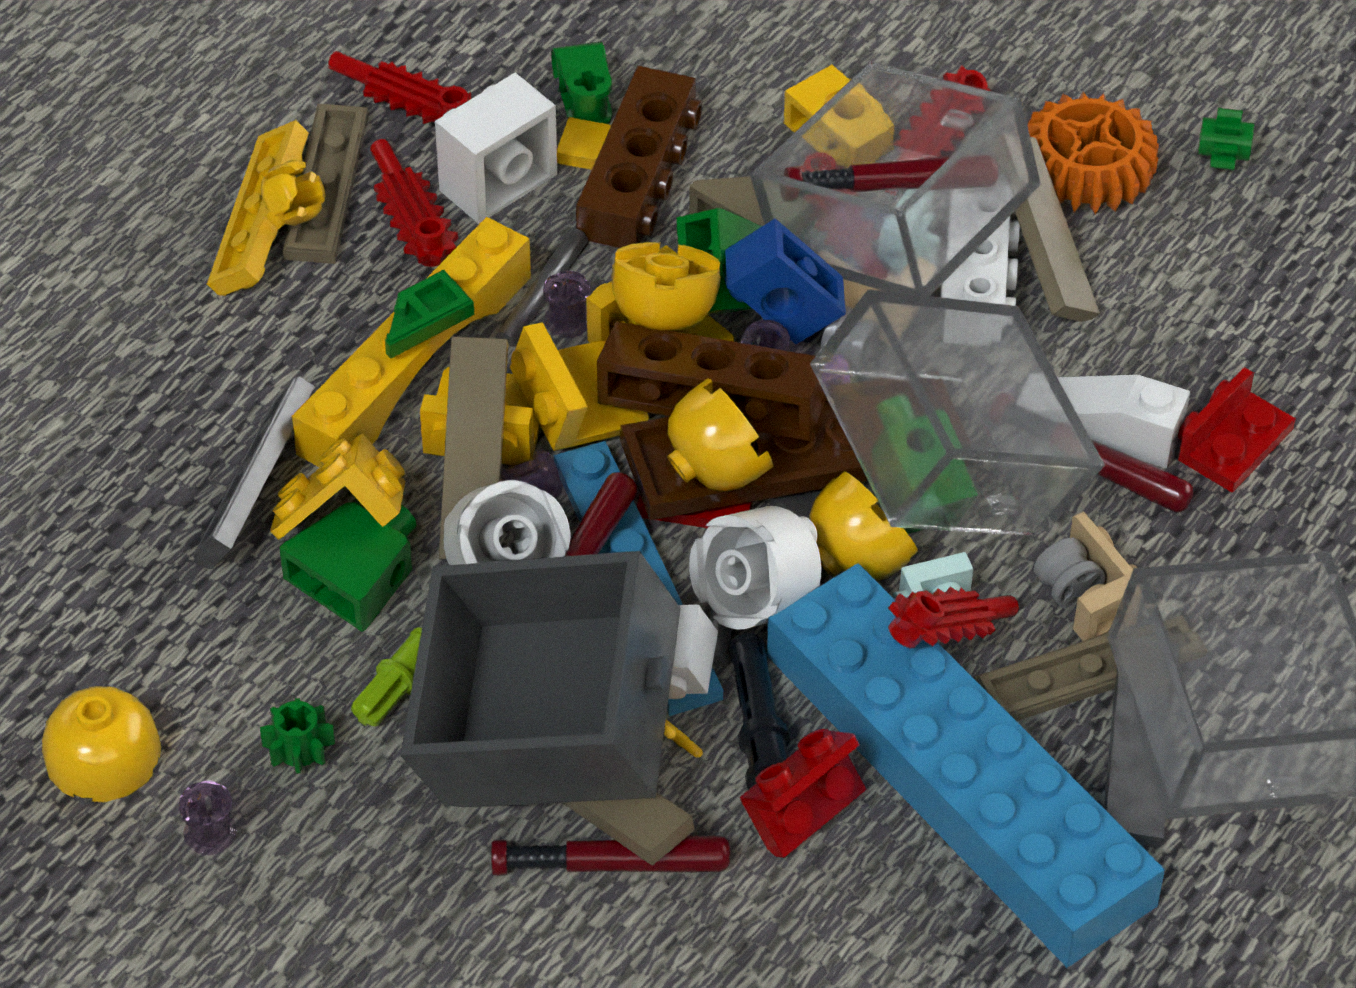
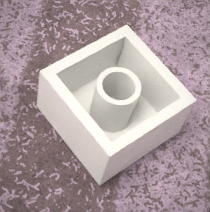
(496, 147)

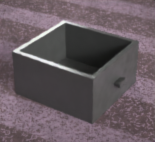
(542, 681)

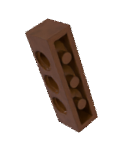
(638, 158)
(658, 368)

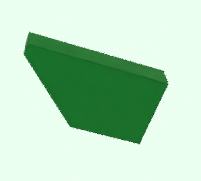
(426, 311)

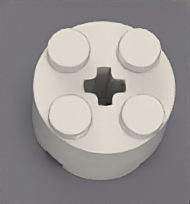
(513, 505)
(754, 564)

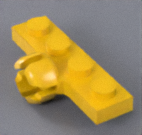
(266, 202)

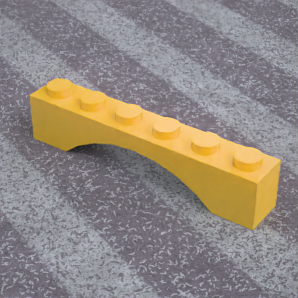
(367, 386)

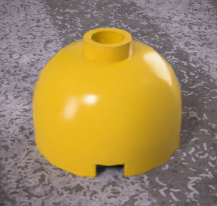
(664, 288)
(714, 441)
(857, 531)
(100, 744)

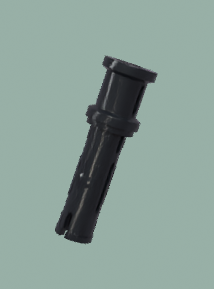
(763, 733)

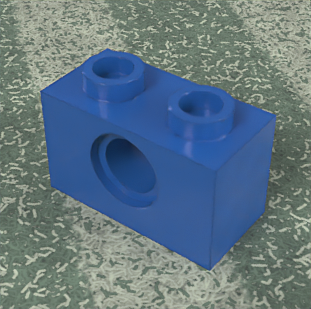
(784, 281)

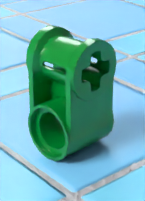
(583, 81)

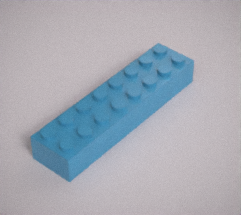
(966, 767)

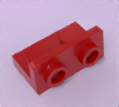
(1232, 432)
(804, 790)

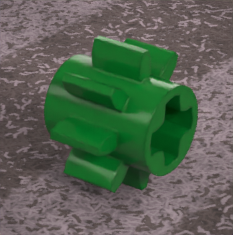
(1226, 138)
(297, 734)

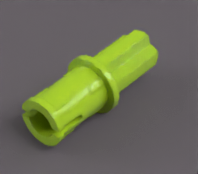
(390, 684)

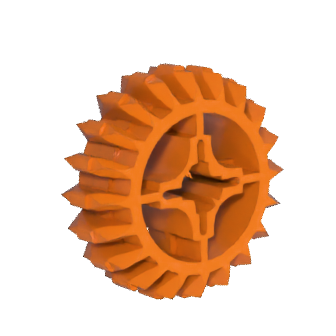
(1095, 150)

